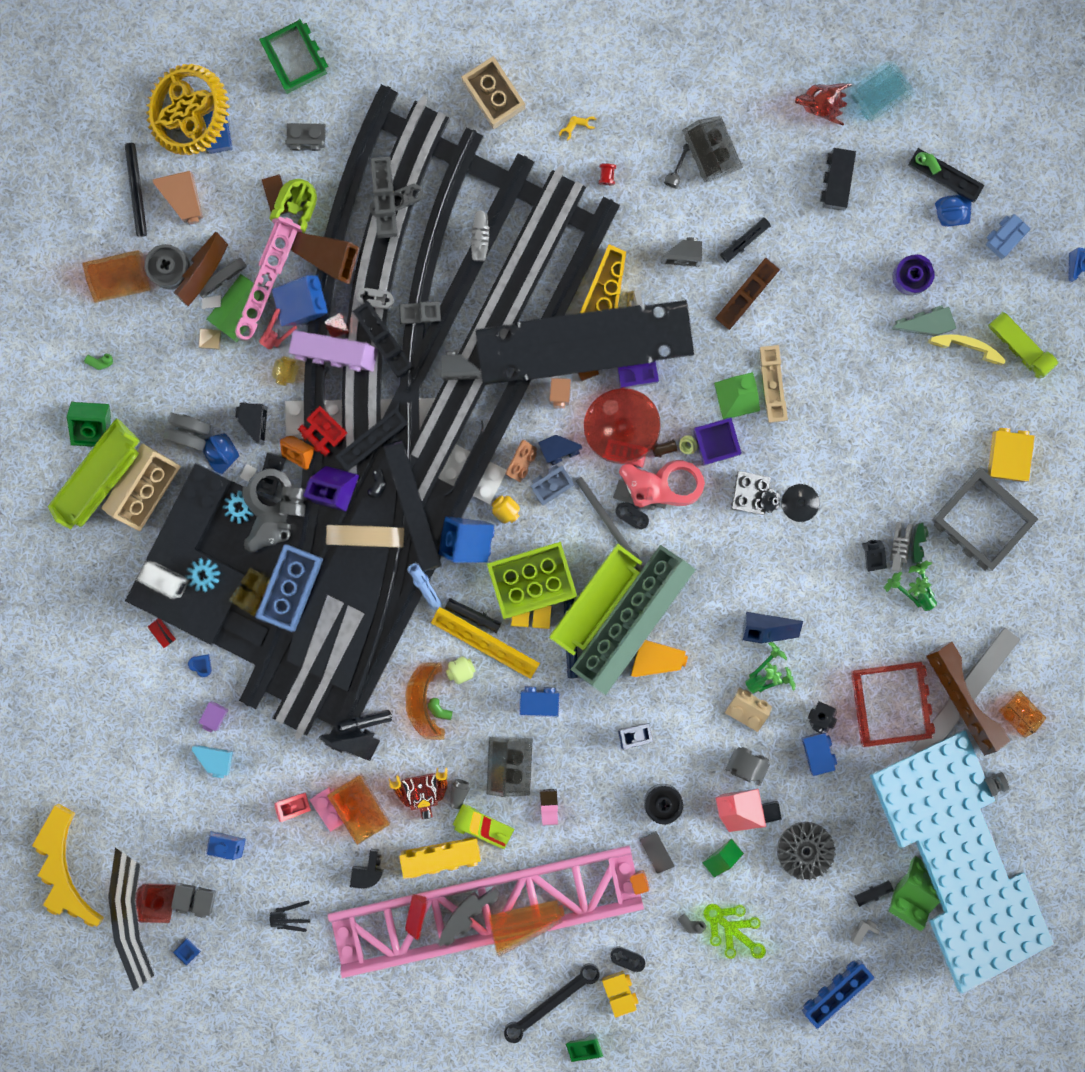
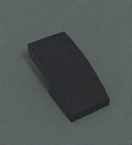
(269, 484)

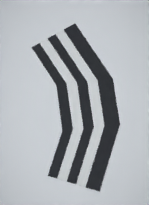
(125, 919)

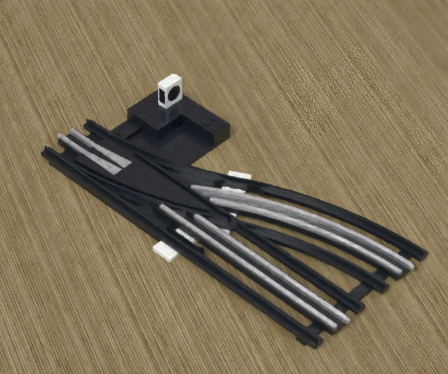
(366, 592)

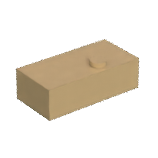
(141, 487)

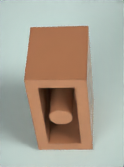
(560, 392)

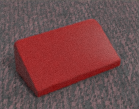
(416, 915)

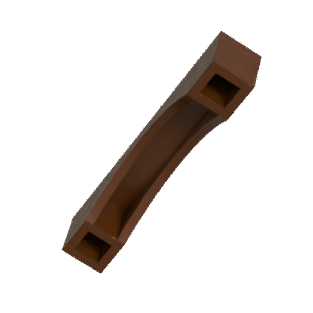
(948, 667)

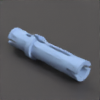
(422, 582)

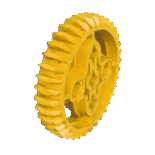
(187, 109)

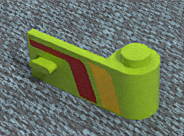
(482, 826)

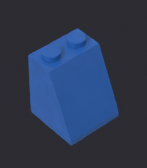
(300, 301)
(466, 540)

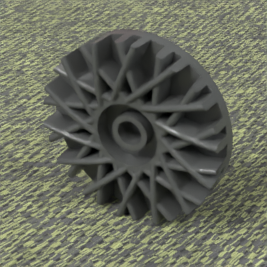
(803, 836)

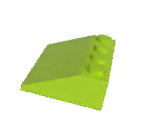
(532, 580)

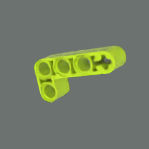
(1023, 346)

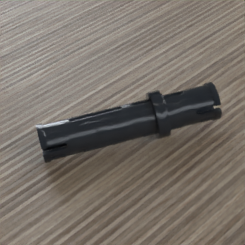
(762, 225)
(473, 615)
(357, 723)

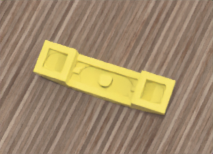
(990, 354)

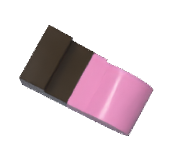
(549, 806)

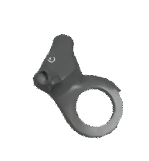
(269, 525)

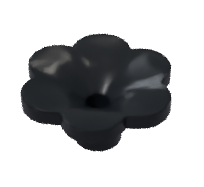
(769, 500)

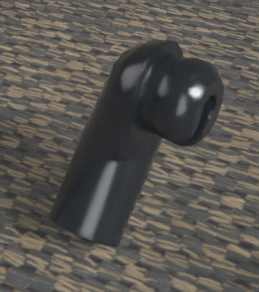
(379, 485)

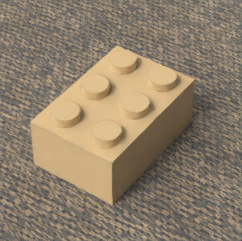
(493, 92)

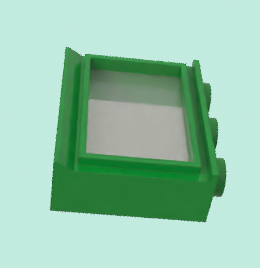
(294, 56)

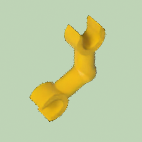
(576, 121)

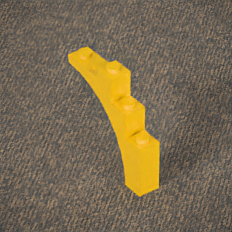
(54, 871)

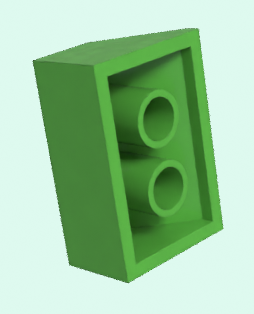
(232, 306)

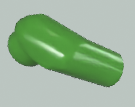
(928, 160)
(100, 363)
(437, 711)

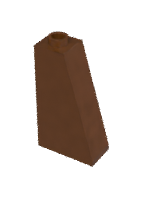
(328, 254)

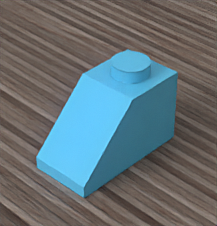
(214, 760)

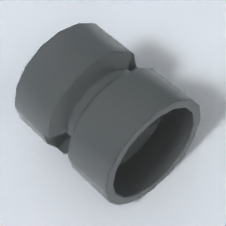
(292, 501)

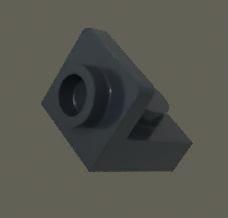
(875, 555)

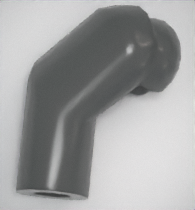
(693, 927)

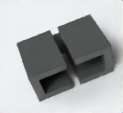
(184, 896)

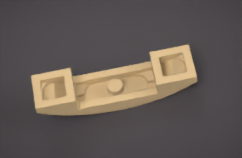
(773, 384)
(365, 536)

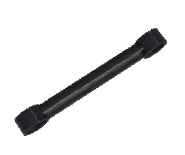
(551, 1002)

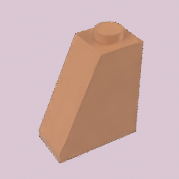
(181, 195)

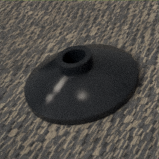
(790, 502)

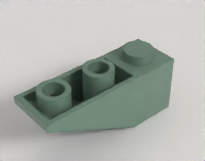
(931, 324)

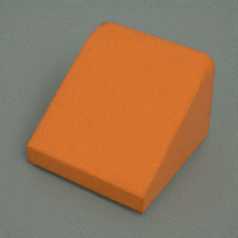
(639, 882)

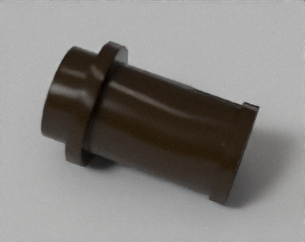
(664, 448)

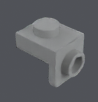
(858, 932)

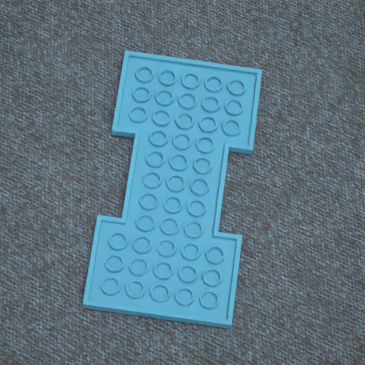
(986, 915)

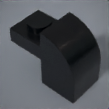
(367, 876)

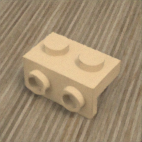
(749, 709)

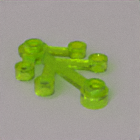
(732, 928)

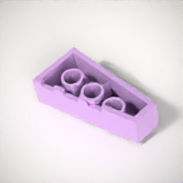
(333, 351)

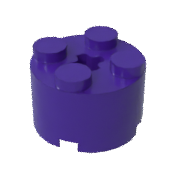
(923, 271)

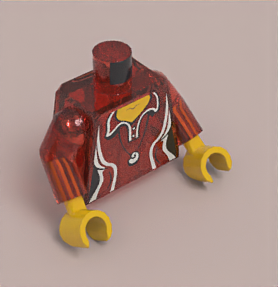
(421, 791)

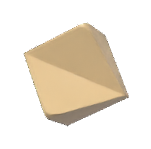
(209, 339)

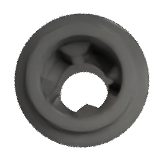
(459, 791)

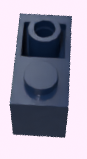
(557, 447)

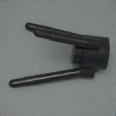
(279, 919)

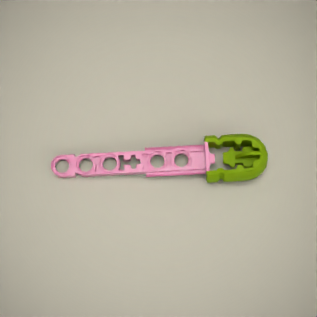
(286, 230)

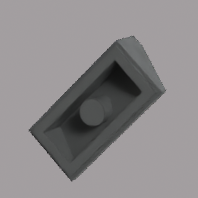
(657, 852)

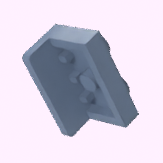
(551, 485)

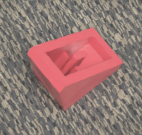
(292, 806)

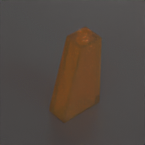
(521, 925)

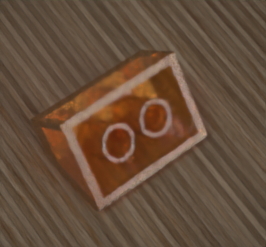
(116, 276)
(359, 809)

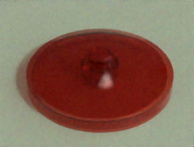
(622, 426)

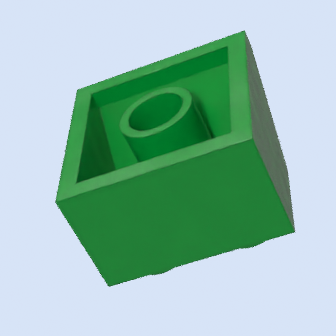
(87, 422)

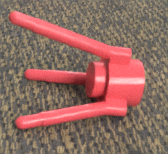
(269, 338)

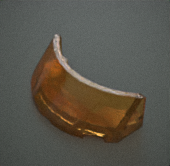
(416, 701)

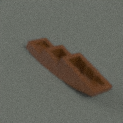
(202, 269)
(747, 293)

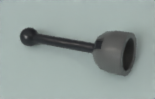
(673, 178)

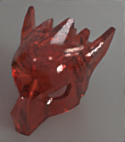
(826, 102)

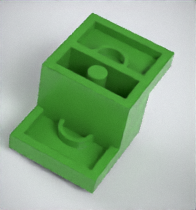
(914, 896)

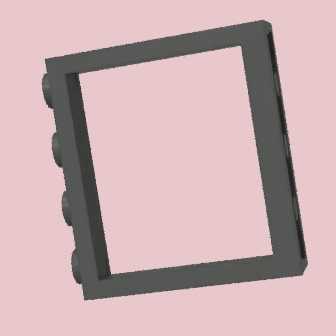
(969, 550)

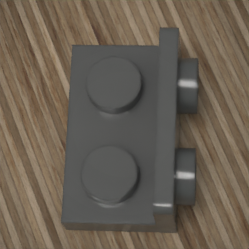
(305, 136)

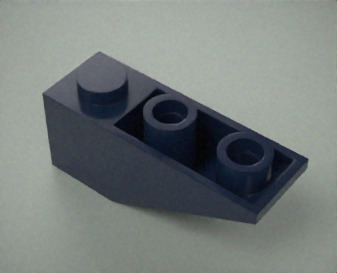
(768, 628)

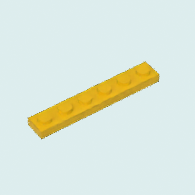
(485, 642)

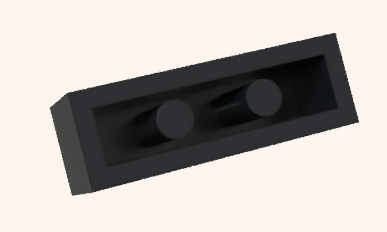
(838, 179)

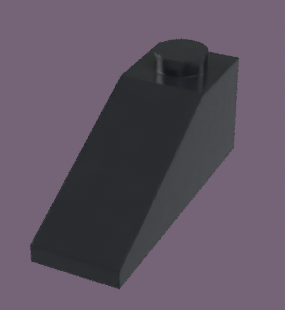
(356, 743)

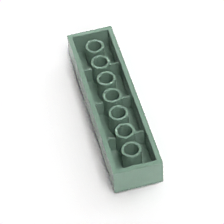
(633, 619)

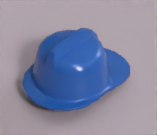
(953, 210)
(220, 452)

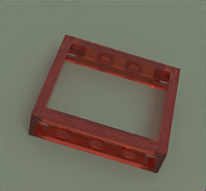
(861, 709)

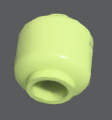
(460, 670)

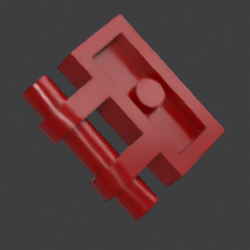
(326, 426)

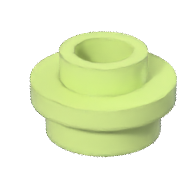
(684, 446)

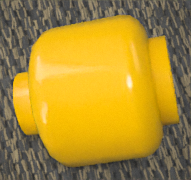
(505, 509)

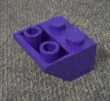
(331, 488)

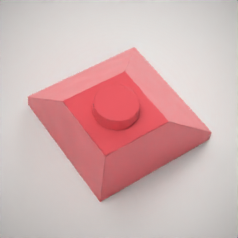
(741, 810)

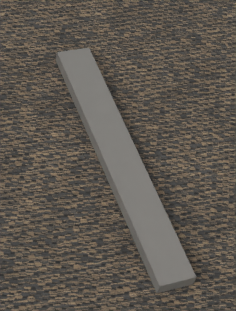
(975, 682)

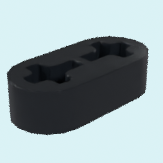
(634, 511)
(626, 963)

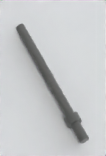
(606, 519)

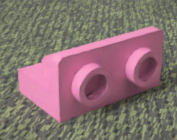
(326, 809)

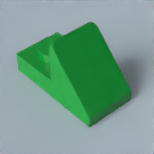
(584, 1049)

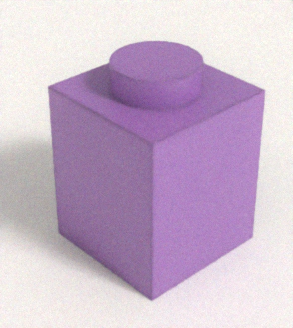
(213, 717)

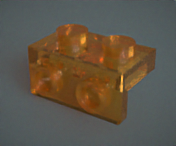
(1022, 714)

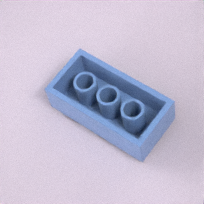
(289, 588)

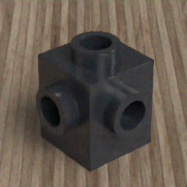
(820, 711)

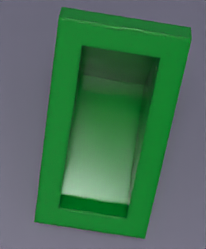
(723, 858)

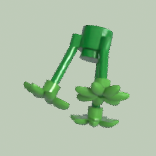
(925, 598)
(757, 683)

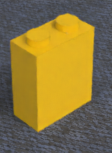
(1011, 455)

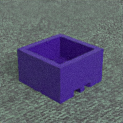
(638, 375)
(717, 441)

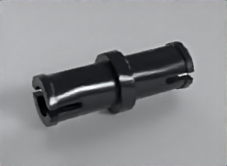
(874, 893)

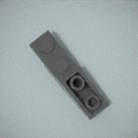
(460, 919)

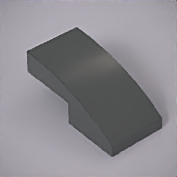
(419, 312)

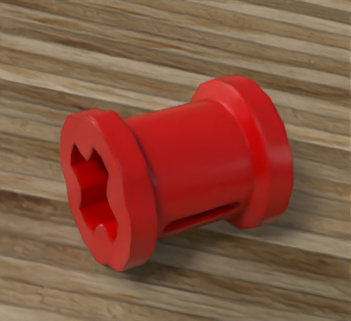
(607, 174)

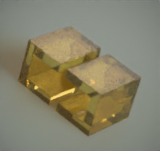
(251, 601)

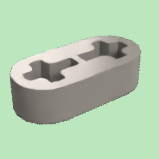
(376, 294)

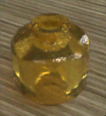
(284, 370)

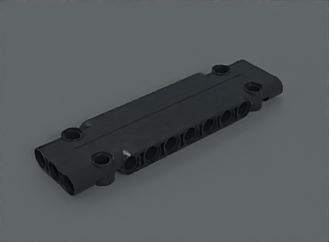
(585, 342)

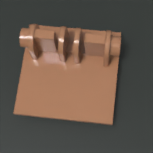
(522, 458)

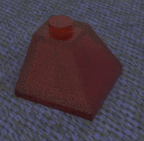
(154, 902)

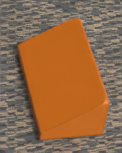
(296, 451)

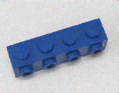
(837, 994)

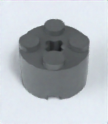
(747, 766)

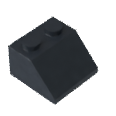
(253, 420)

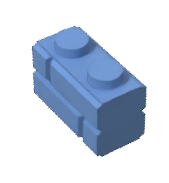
(1007, 236)

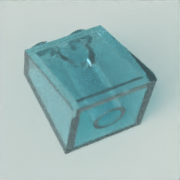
(882, 90)

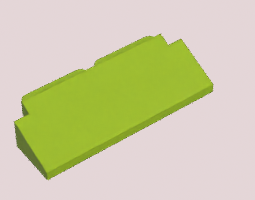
(95, 476)
(596, 600)

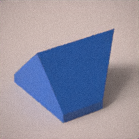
(1076, 263)

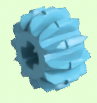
(233, 510)
(196, 577)

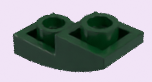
(919, 535)

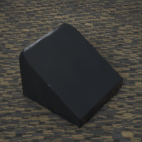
(771, 811)

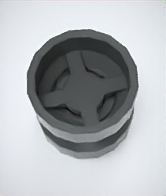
(997, 784)

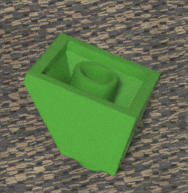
(737, 395)

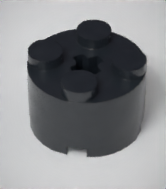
(671, 811)

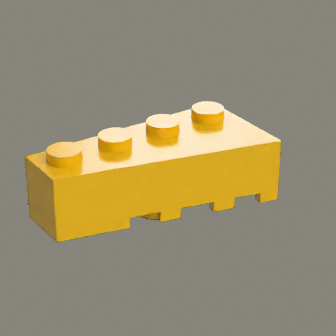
(607, 282)
(439, 857)

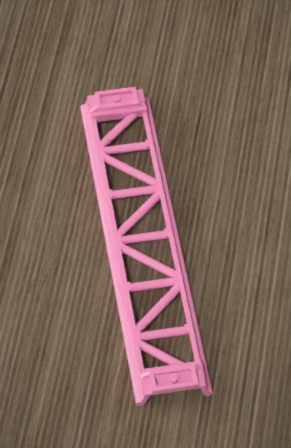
(348, 931)

